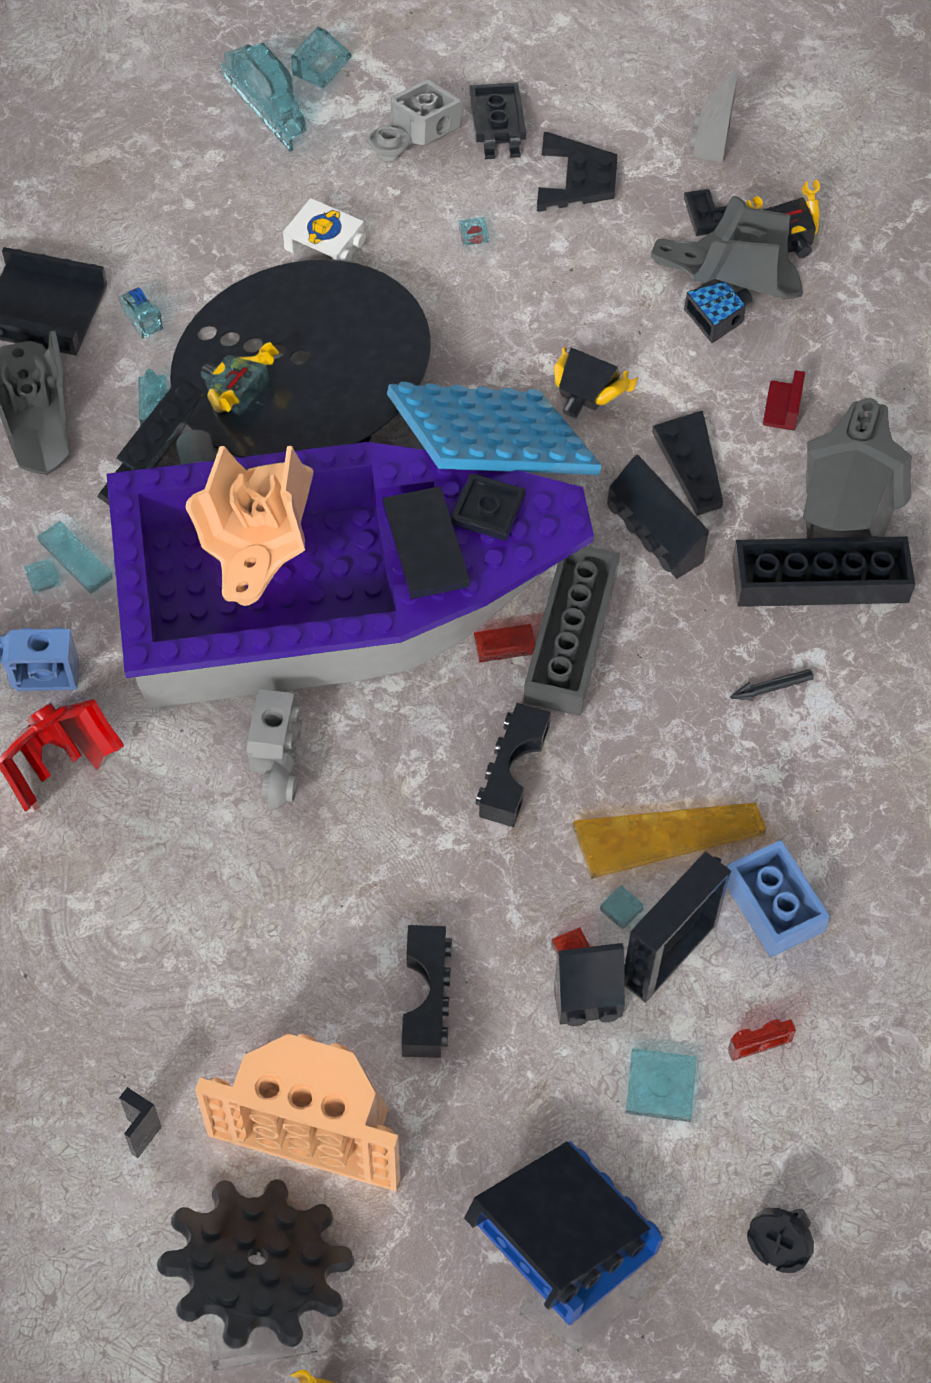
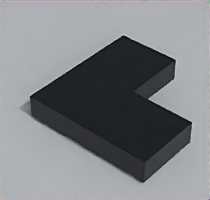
(703, 211)

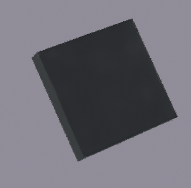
(488, 506)

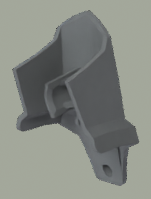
(743, 250)
(856, 473)

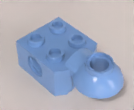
(40, 659)

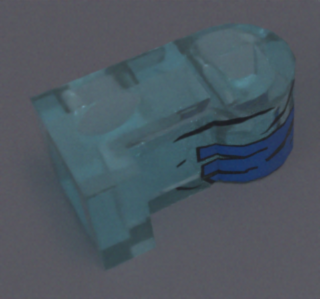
(139, 311)

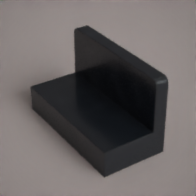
(143, 1119)

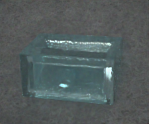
(309, 52)

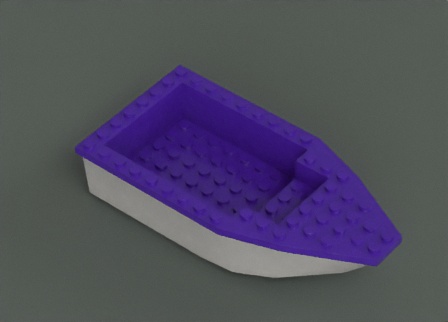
(336, 606)

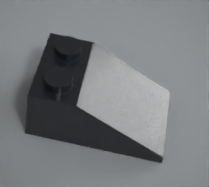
(590, 984)

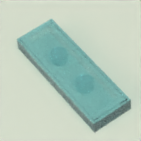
(75, 557)

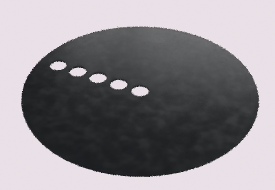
(359, 339)

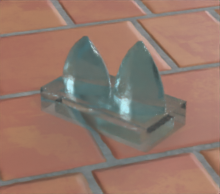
(151, 391)

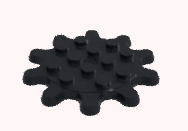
(252, 1294)

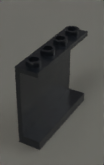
(47, 296)
(562, 1221)

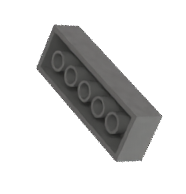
(571, 630)

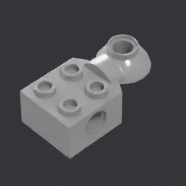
(417, 118)
(271, 744)

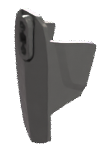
(34, 406)

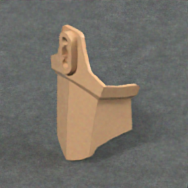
(251, 520)

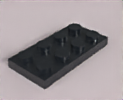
(426, 542)

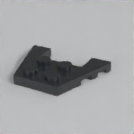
(588, 177)

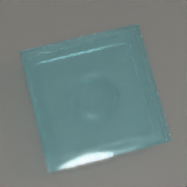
(661, 1085)

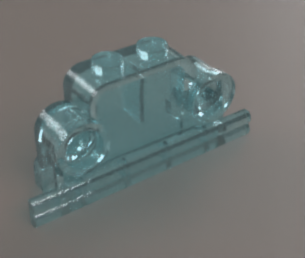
(266, 88)

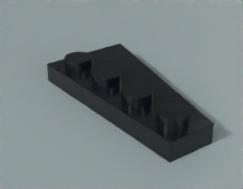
(691, 458)

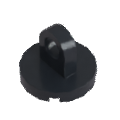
(781, 1238)

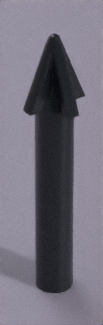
(749, 691)

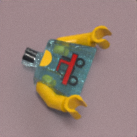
(238, 379)

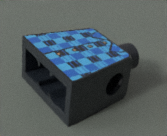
(717, 308)

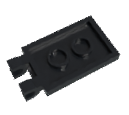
(498, 116)

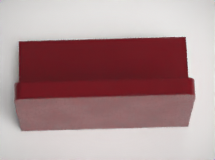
(784, 402)

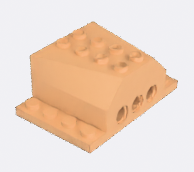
(306, 1107)

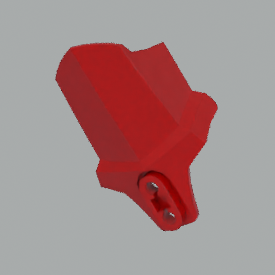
(76, 722)

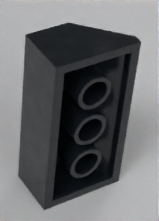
(658, 518)

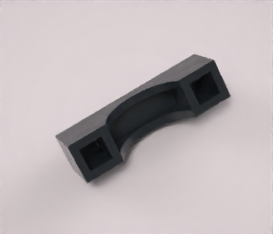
(524, 734)
(423, 1026)

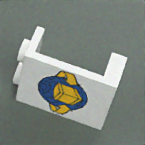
(325, 231)

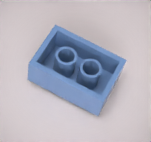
(776, 898)

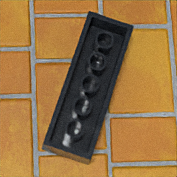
(823, 571)

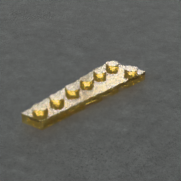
(647, 838)

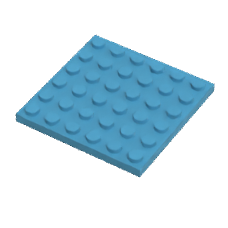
(492, 429)

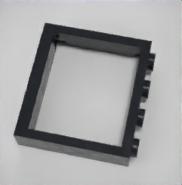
(675, 926)

